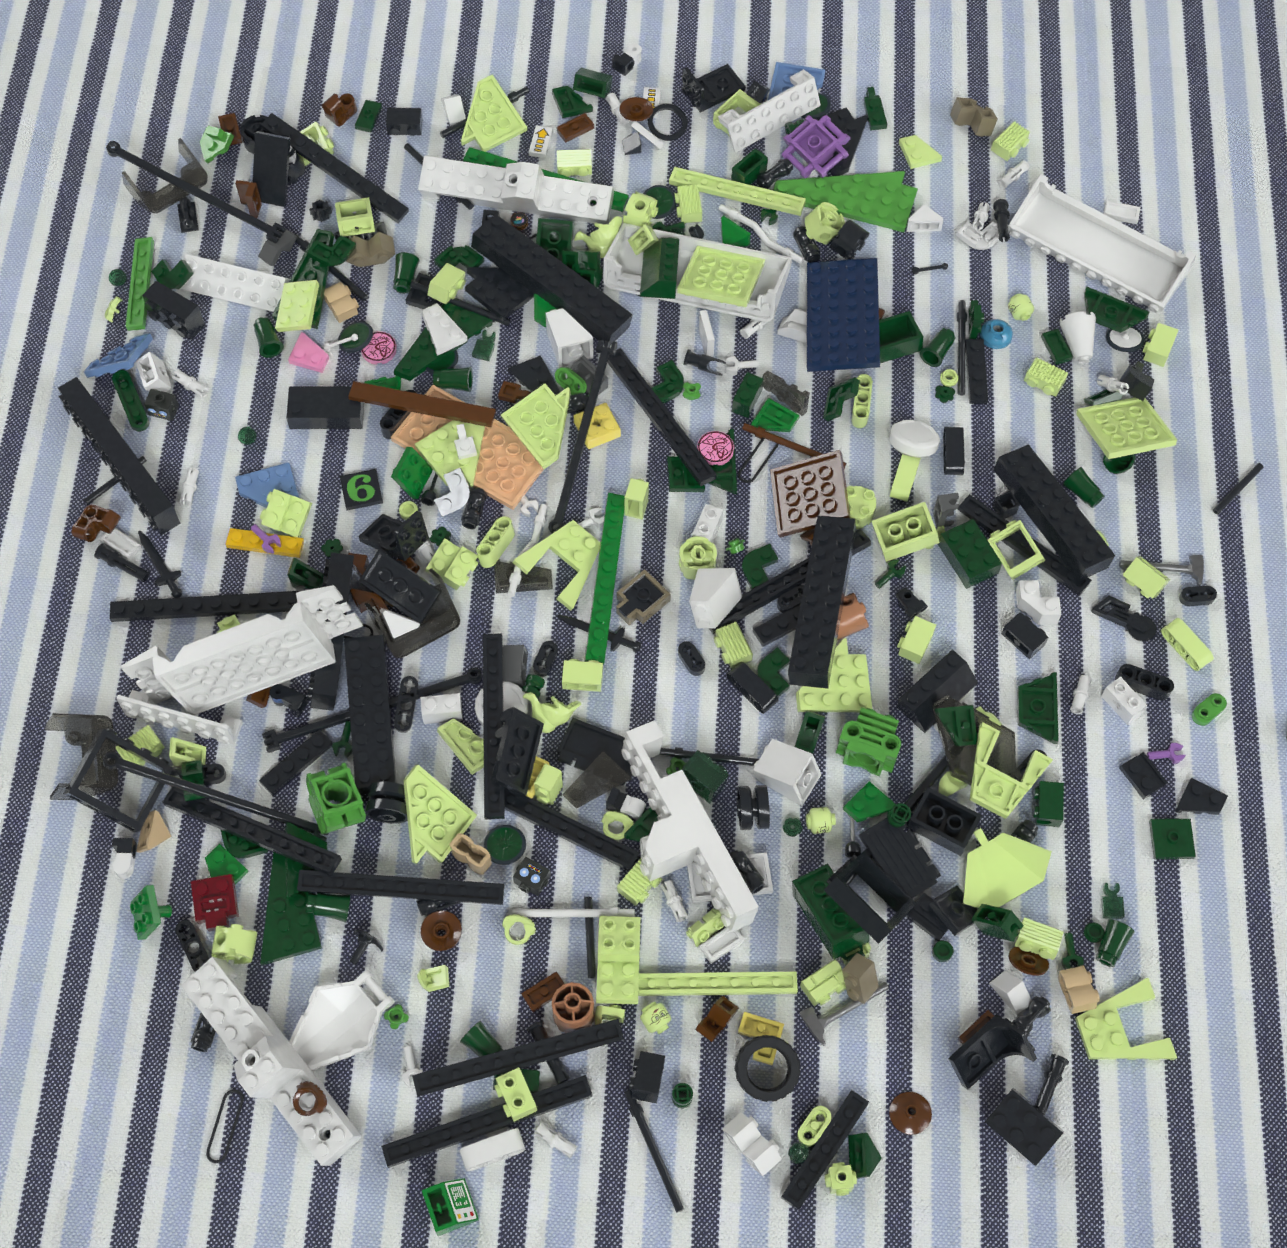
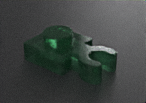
(484, 348)
(1111, 904)

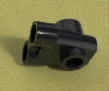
(910, 603)

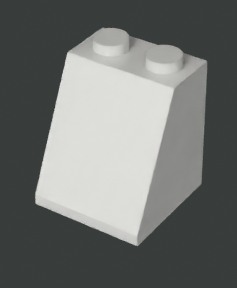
(567, 338)
(714, 595)
(787, 771)

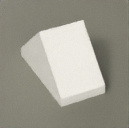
(453, 108)
(924, 220)
(397, 624)
(1012, 992)

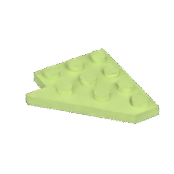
(491, 117)
(540, 423)
(441, 452)
(847, 687)
(432, 815)

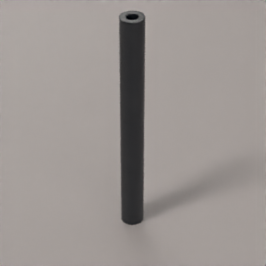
(106, 486)
(1238, 488)
(590, 947)

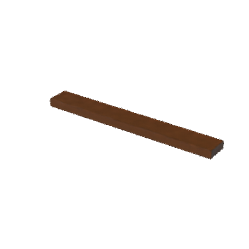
(422, 404)

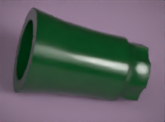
(404, 271)
(267, 338)
(937, 348)
(454, 379)
(1084, 487)
(329, 905)
(1113, 942)
(480, 1040)

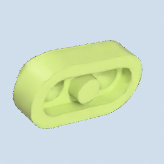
(813, 1126)

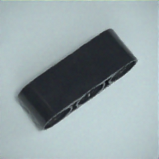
(393, 420)
(953, 450)
(1154, 682)
(752, 687)

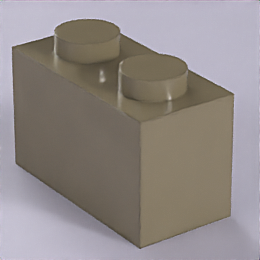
(860, 978)

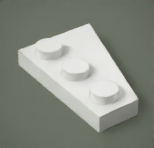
(443, 329)

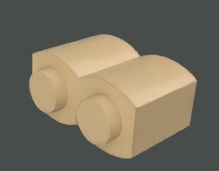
(340, 302)
(474, 855)
(1078, 989)

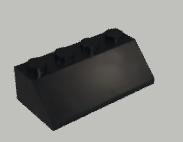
(948, 677)

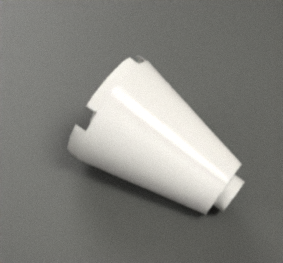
(1079, 334)

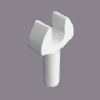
(739, 365)
(526, 504)
(592, 520)
(411, 1068)

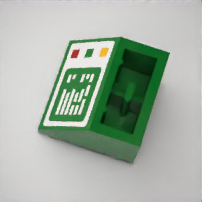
(450, 1206)

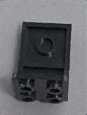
(711, 87)
(396, 536)
(987, 1047)

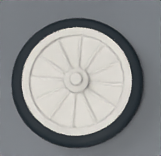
(1126, 341)

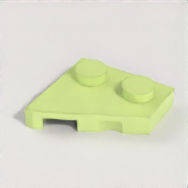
(918, 152)

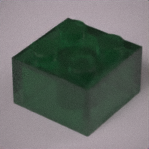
(705, 776)

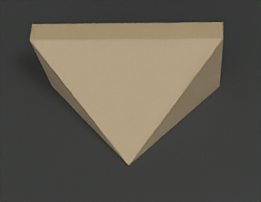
(152, 832)

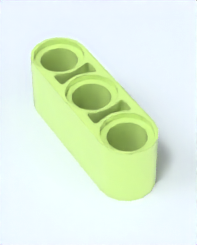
(862, 408)
(904, 477)
(495, 542)
(1187, 644)

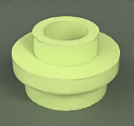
(949, 373)

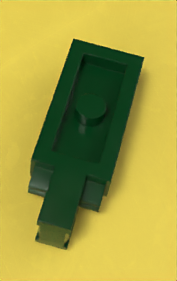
(874, 110)

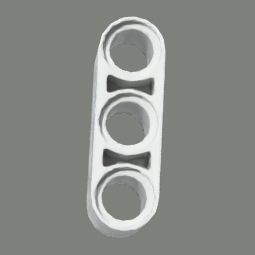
(492, 1150)

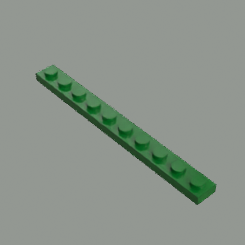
(480, 157)
(605, 578)

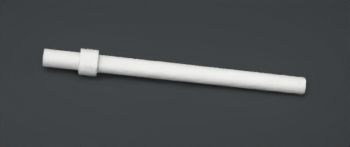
(613, 911)

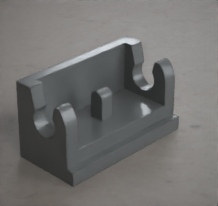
(586, 371)
(945, 507)
(515, 664)

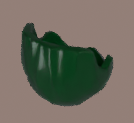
(1119, 464)

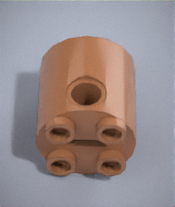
(852, 617)
(572, 1007)

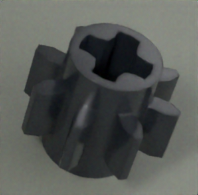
(320, 210)

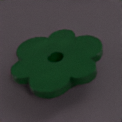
(944, 393)
(439, 535)
(332, 544)

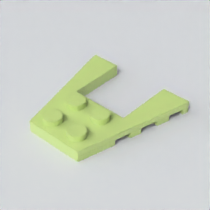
(575, 548)
(995, 789)
(1105, 1035)

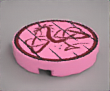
(380, 349)
(716, 447)

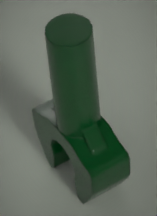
(769, 213)
(660, 226)
(892, 572)
(343, 743)
(1071, 956)

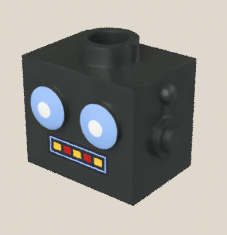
(161, 404)
(531, 876)

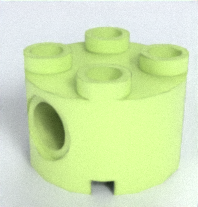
(640, 209)
(824, 223)
(861, 505)
(695, 555)
(234, 944)

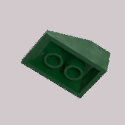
(555, 236)

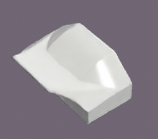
(794, 326)

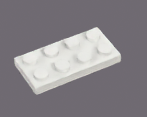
(760, 862)

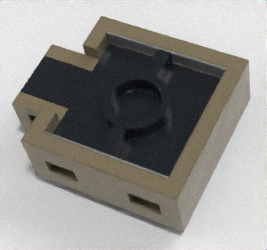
(641, 598)

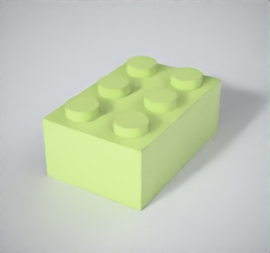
(905, 531)

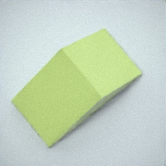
(642, 239)
(184, 751)

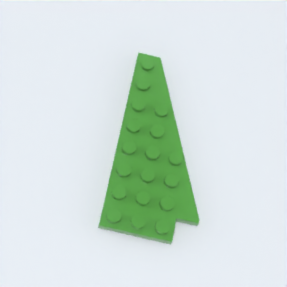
(862, 197)

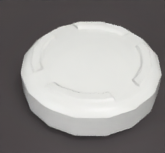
(914, 438)
(511, 698)

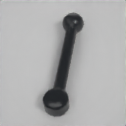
(915, 270)

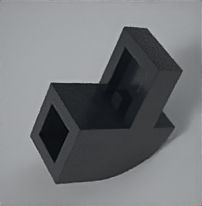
(1138, 382)

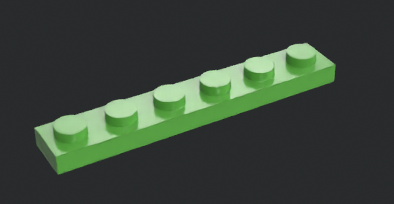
(139, 283)

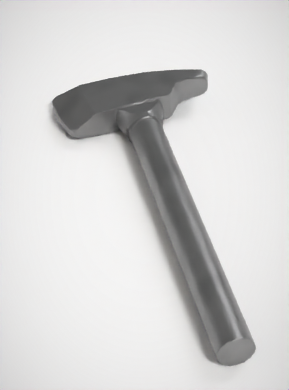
(1195, 568)
(817, 1025)

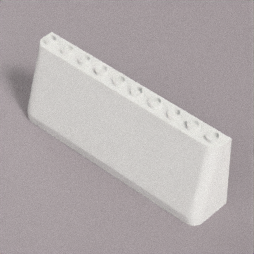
(1100, 246)
(624, 273)

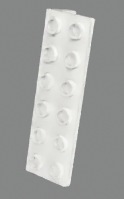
(773, 113)
(234, 283)
(139, 706)

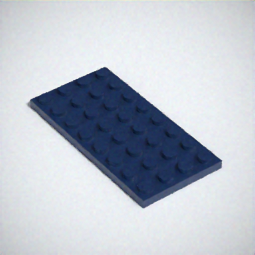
(843, 315)

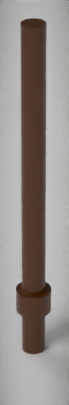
(762, 433)

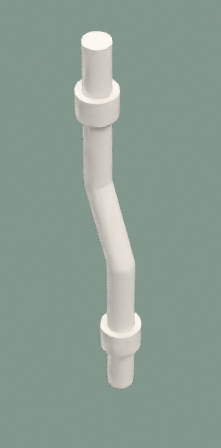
(735, 215)
(539, 522)

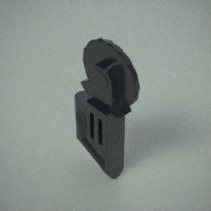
(1139, 626)

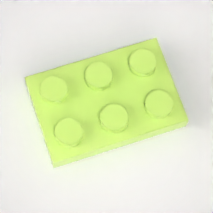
(297, 306)

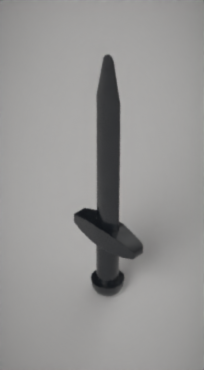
(166, 577)
(616, 639)

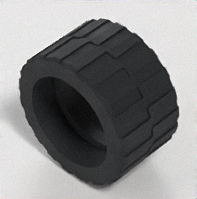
(788, 1083)

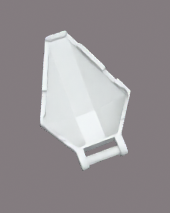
(339, 1021)

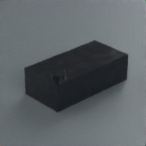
(323, 408)

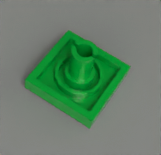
(411, 473)
(147, 912)

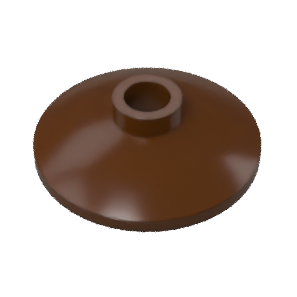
(636, 109)
(441, 921)
(1028, 962)
(903, 1120)

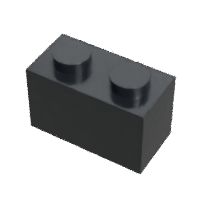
(404, 121)
(1025, 635)
(648, 1077)

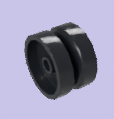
(386, 803)
(753, 807)

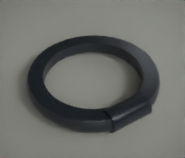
(678, 111)

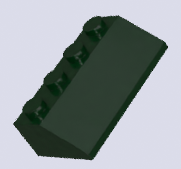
(660, 269)

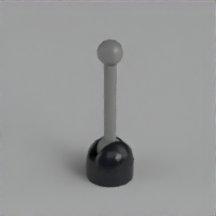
(852, 847)

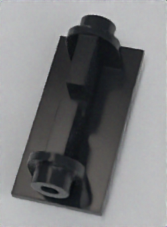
(187, 215)

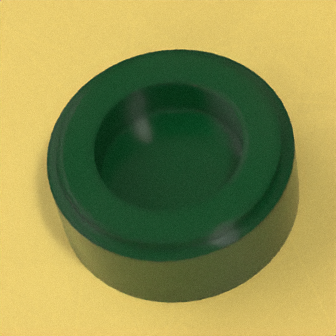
(942, 951)

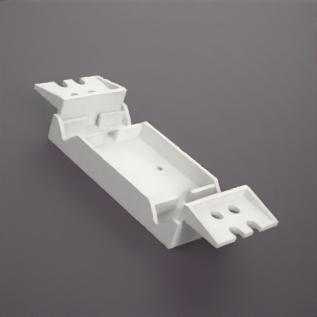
(247, 655)

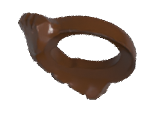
(320, 1102)

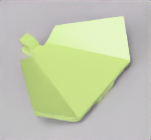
(1002, 869)

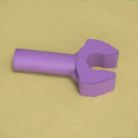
(267, 539)
(1168, 753)

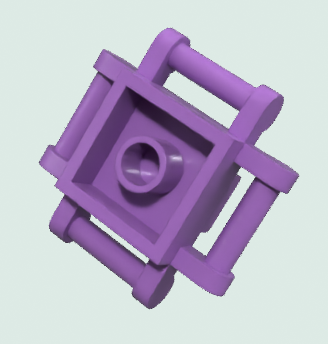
(815, 146)

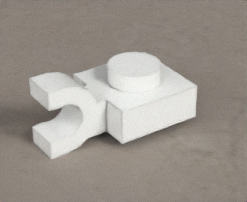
(464, 445)

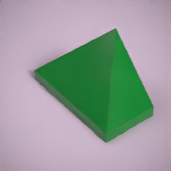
(733, 234)
(540, 308)

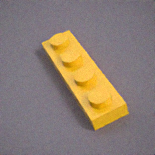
(250, 541)

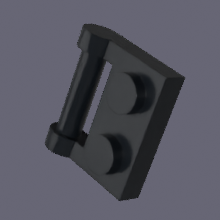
(418, 298)

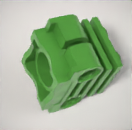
(870, 742)
(335, 786)

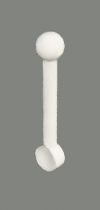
(354, 337)

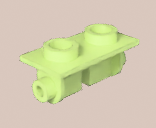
(701, 932)

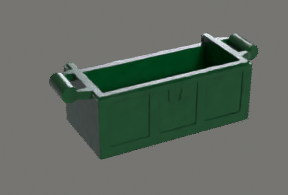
(831, 923)

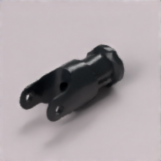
(701, 361)

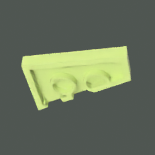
(464, 744)

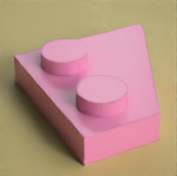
(308, 354)

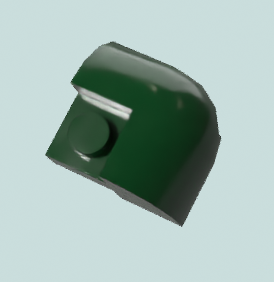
(584, 263)

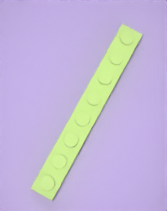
(738, 191)
(717, 983)

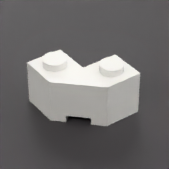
(1042, 609)
(744, 1135)

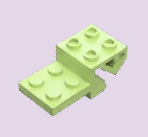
(618, 960)

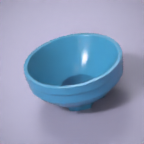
(995, 339)

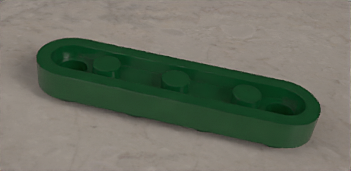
(130, 400)

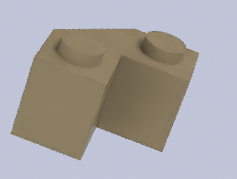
(968, 113)
(372, 252)

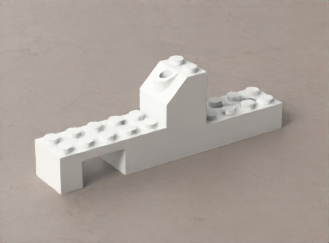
(530, 194)
(684, 832)
(267, 1061)

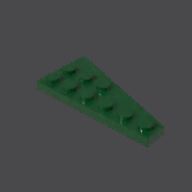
(308, 270)
(423, 351)
(287, 925)

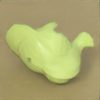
(602, 238)
(551, 714)

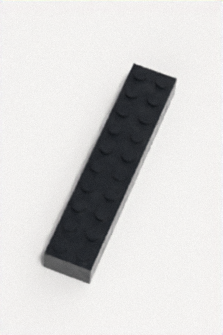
(550, 279)
(118, 456)
(822, 602)

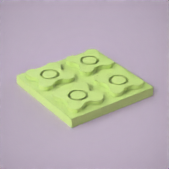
(721, 276)
(1126, 427)

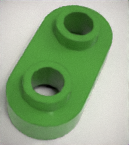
(572, 380)
(1210, 708)

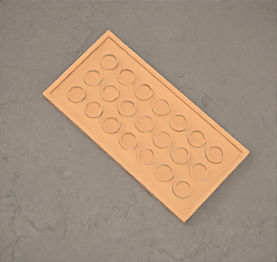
(504, 463)

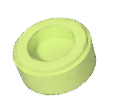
(407, 509)

